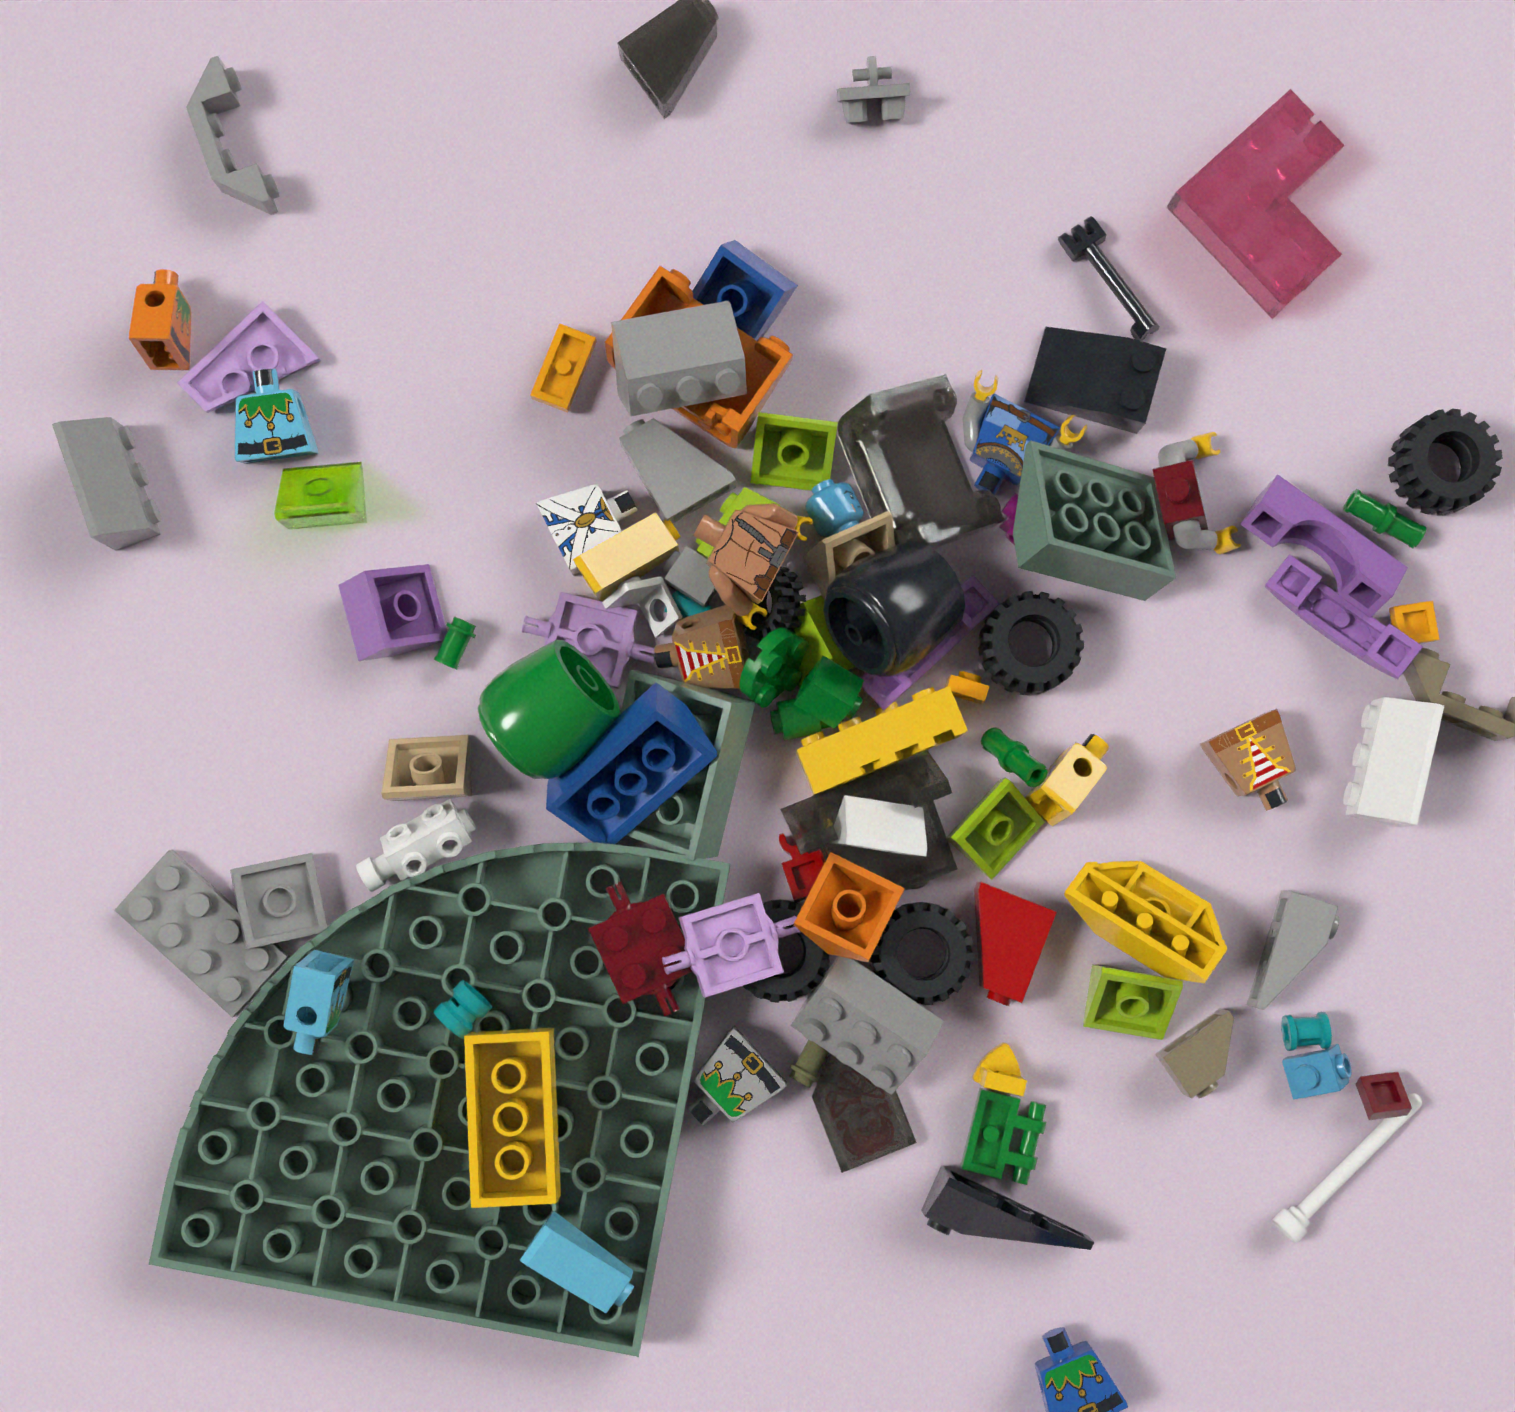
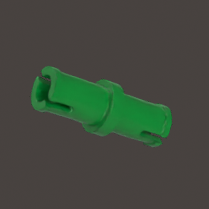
(1384, 518)
(1014, 757)

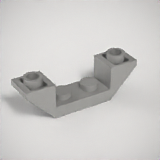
(212, 96)

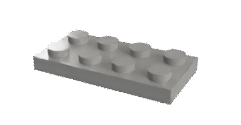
(199, 933)

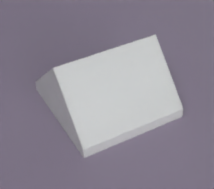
(881, 826)

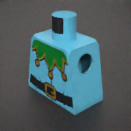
(271, 422)
(316, 998)

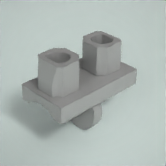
(891, 95)

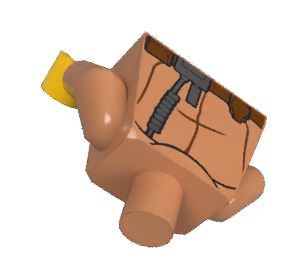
(749, 553)

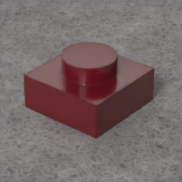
(1383, 1096)

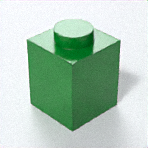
(830, 692)

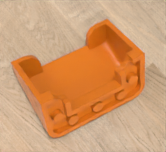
(764, 362)

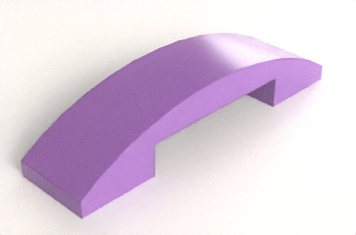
(978, 605)
(1340, 621)

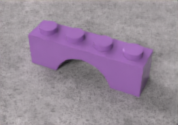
(1362, 569)

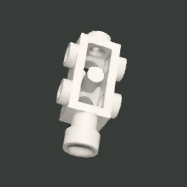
(418, 840)

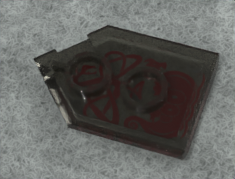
(858, 1116)

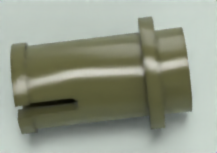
(808, 1064)

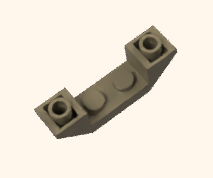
(1426, 678)

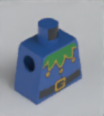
(1075, 1377)

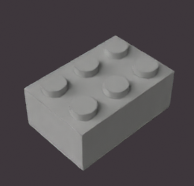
(867, 1024)

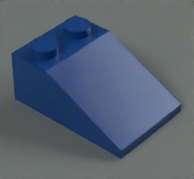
(749, 284)

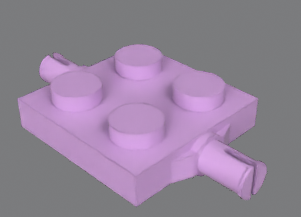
(596, 632)
(731, 945)

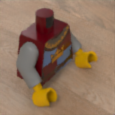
(1181, 496)

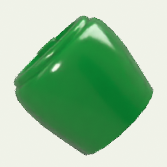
(547, 710)

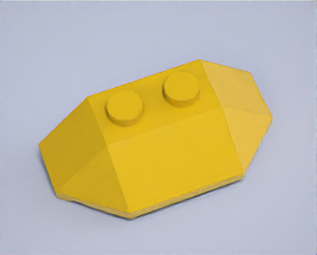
(1149, 918)

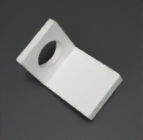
(645, 593)

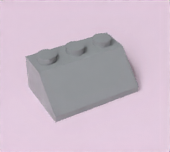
(678, 358)
(108, 481)

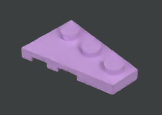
(253, 345)

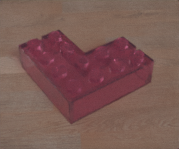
(1244, 206)

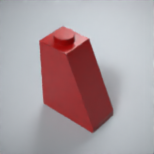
(1008, 941)

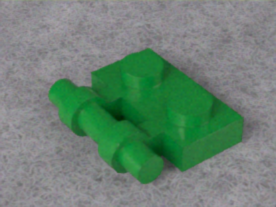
(991, 1136)

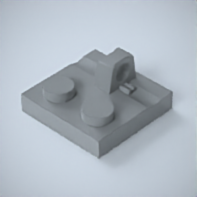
(278, 900)

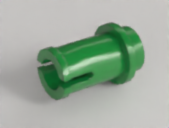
(455, 642)

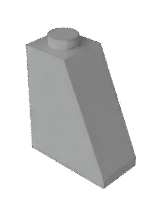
(673, 470)

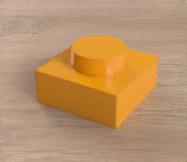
(1416, 621)
(968, 687)

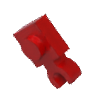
(800, 870)

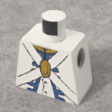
(584, 519)

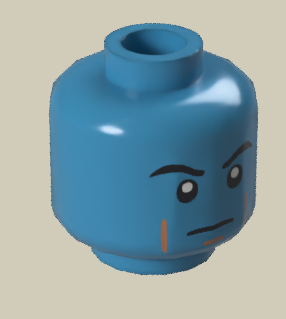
(833, 508)

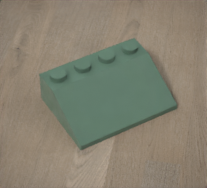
(1091, 524)
(697, 813)

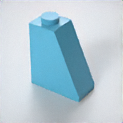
(578, 1264)

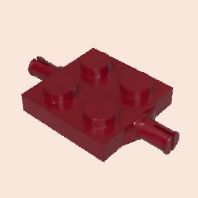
(634, 945)

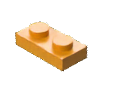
(563, 368)

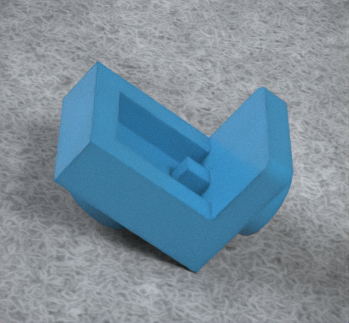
(1317, 1072)

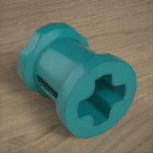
(1306, 1031)

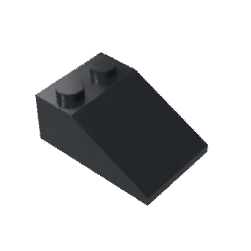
(1096, 377)

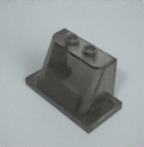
(909, 782)

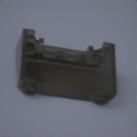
(911, 465)

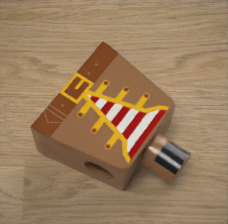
(707, 649)
(1254, 758)

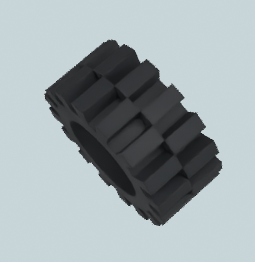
(784, 608)

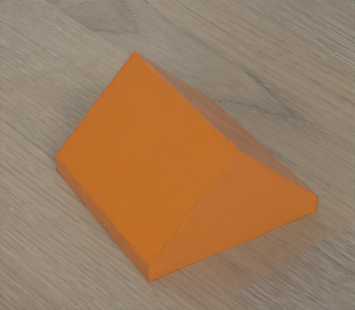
(848, 909)

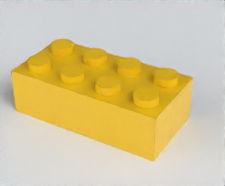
(512, 1117)

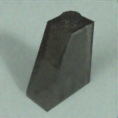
(670, 50)

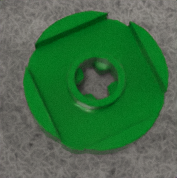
(774, 668)

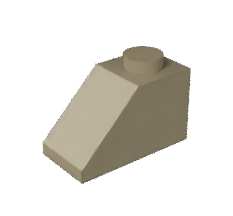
(1199, 1055)

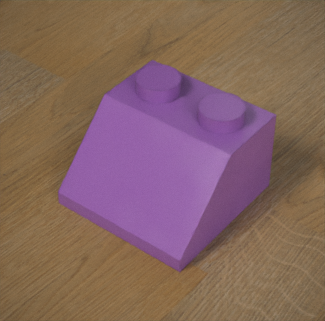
(392, 611)

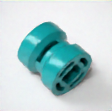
(462, 1009)

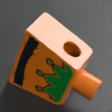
(162, 323)

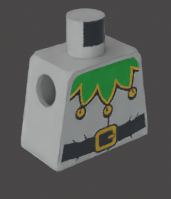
(734, 1080)

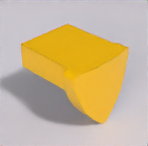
(1000, 1071)

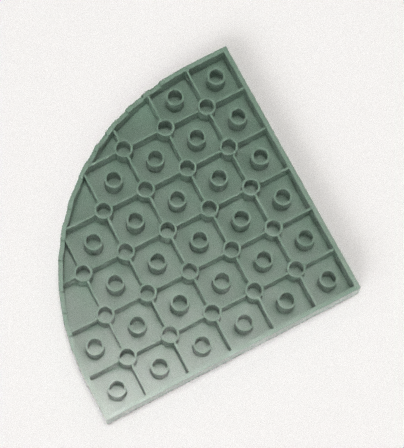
(355, 1160)

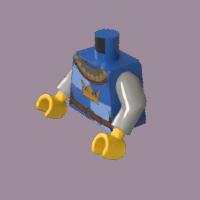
(999, 432)

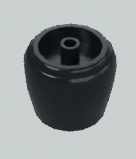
(893, 608)

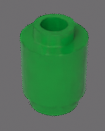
(794, 721)

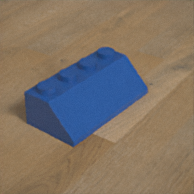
(631, 768)

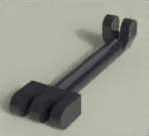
(1088, 246)

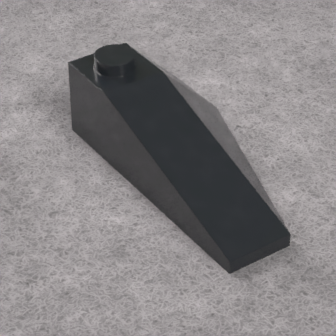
(980, 1211)

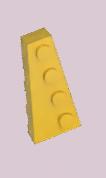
(882, 740)

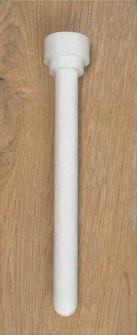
(1295, 1220)

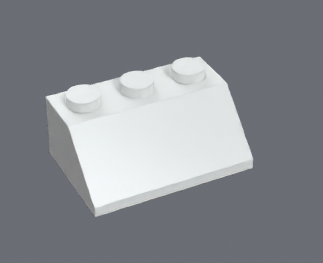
(1393, 761)

